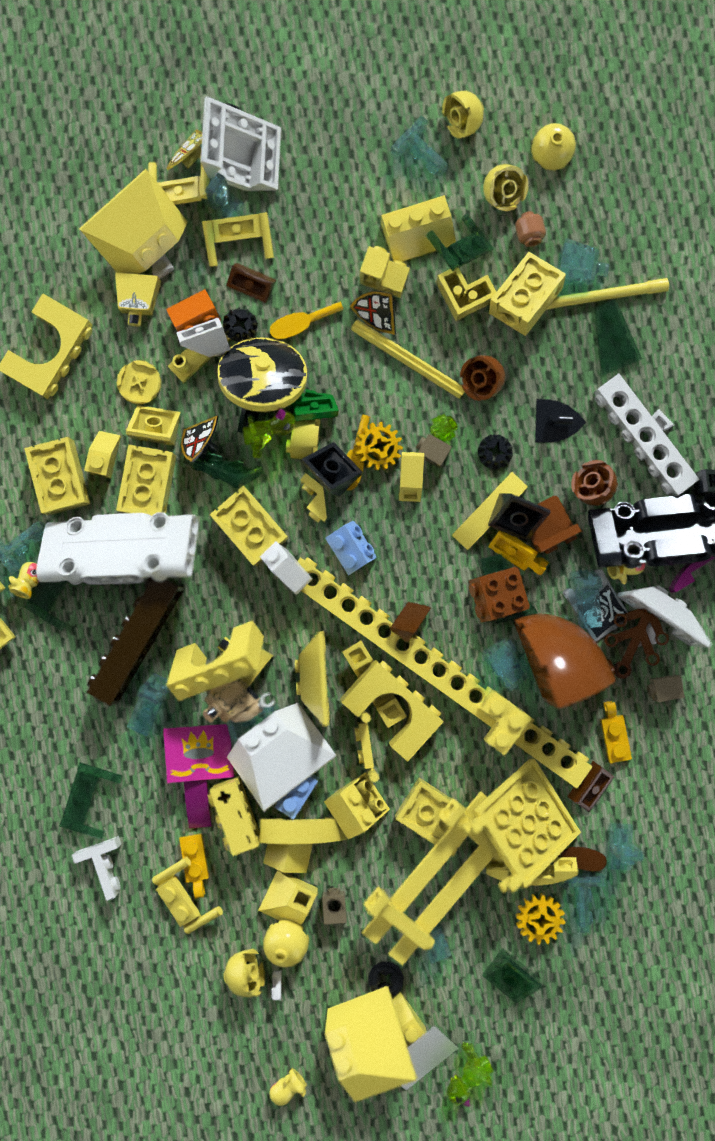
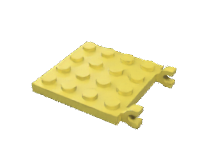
(524, 824)

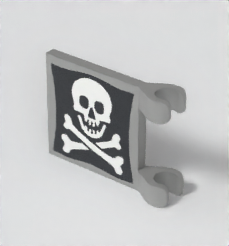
(609, 604)

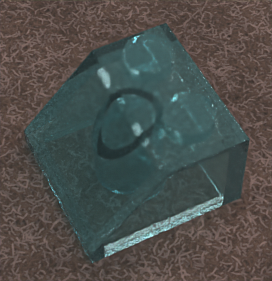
(505, 664)

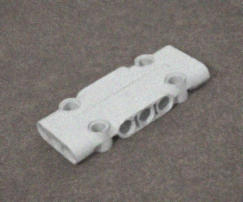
(118, 548)

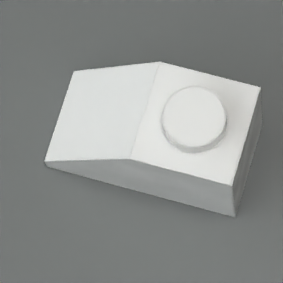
(205, 338)
(286, 567)

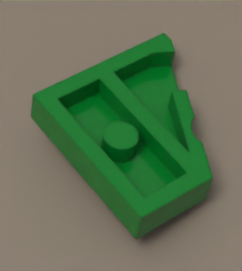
(314, 406)

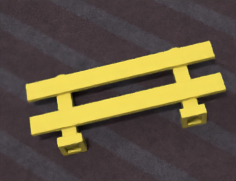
(390, 910)

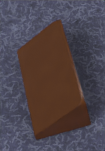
(250, 282)
(409, 620)
(591, 787)

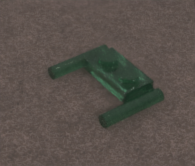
(464, 249)
(43, 599)
(82, 797)

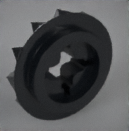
(237, 333)
(486, 456)
(386, 968)

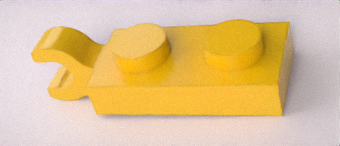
(518, 552)
(615, 734)
(193, 848)

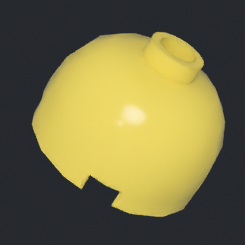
(465, 110)
(553, 146)
(505, 187)
(285, 943)
(244, 978)

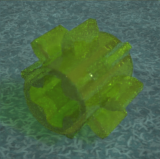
(443, 427)

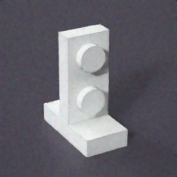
(102, 864)

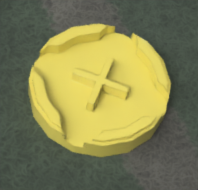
(139, 382)

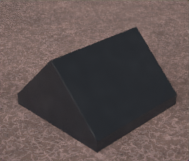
(332, 468)
(517, 516)

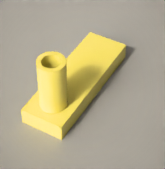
(188, 363)

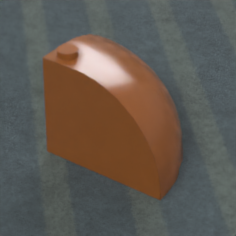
(563, 659)

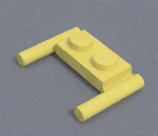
(185, 189)
(237, 229)
(365, 753)
(179, 901)

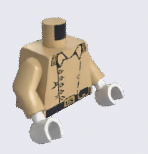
(234, 702)

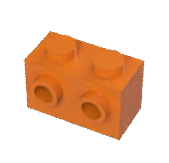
(193, 311)

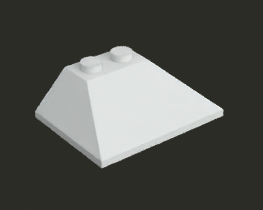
(240, 147)
(669, 610)
(279, 754)

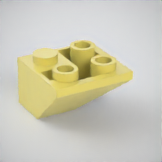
(288, 898)

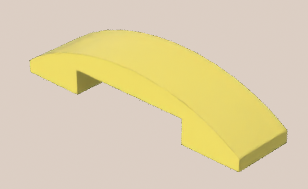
(478, 521)
(386, 704)
(300, 831)
(561, 870)

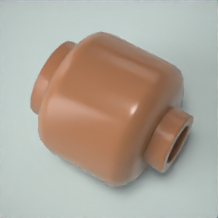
(530, 229)

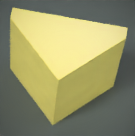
(154, 425)
(288, 857)

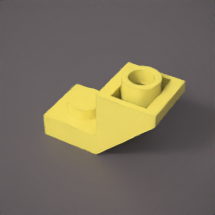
(411, 476)
(317, 506)

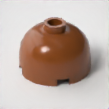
(482, 377)
(594, 483)

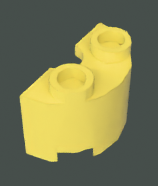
(303, 439)

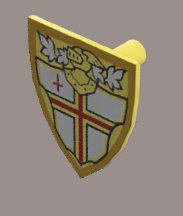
(188, 152)

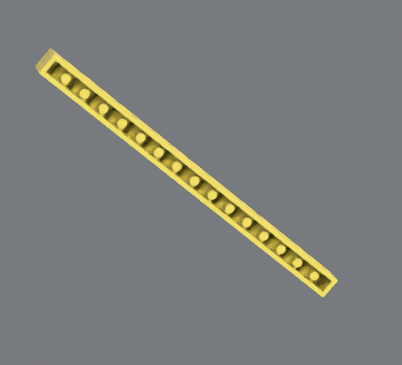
(573, 773)

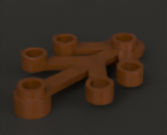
(637, 635)

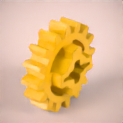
(380, 454)
(540, 928)

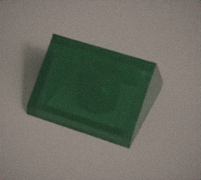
(512, 976)

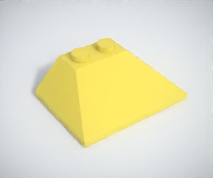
(136, 226)
(313, 678)
(368, 1045)

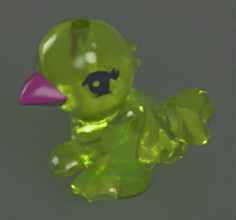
(261, 432)
(474, 1073)

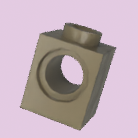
(433, 449)
(665, 688)
(334, 916)

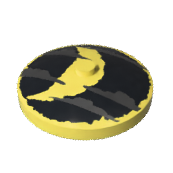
(262, 374)

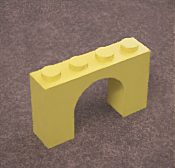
(72, 331)
(191, 675)
(421, 720)

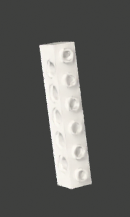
(658, 440)

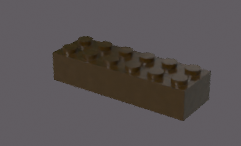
(134, 640)

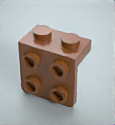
(555, 528)
(498, 594)

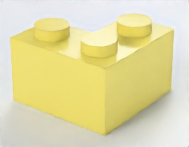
(382, 273)
(464, 297)
(508, 724)

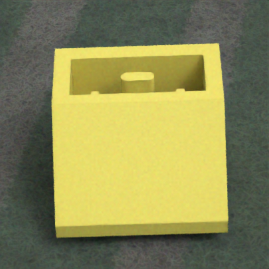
(357, 806)

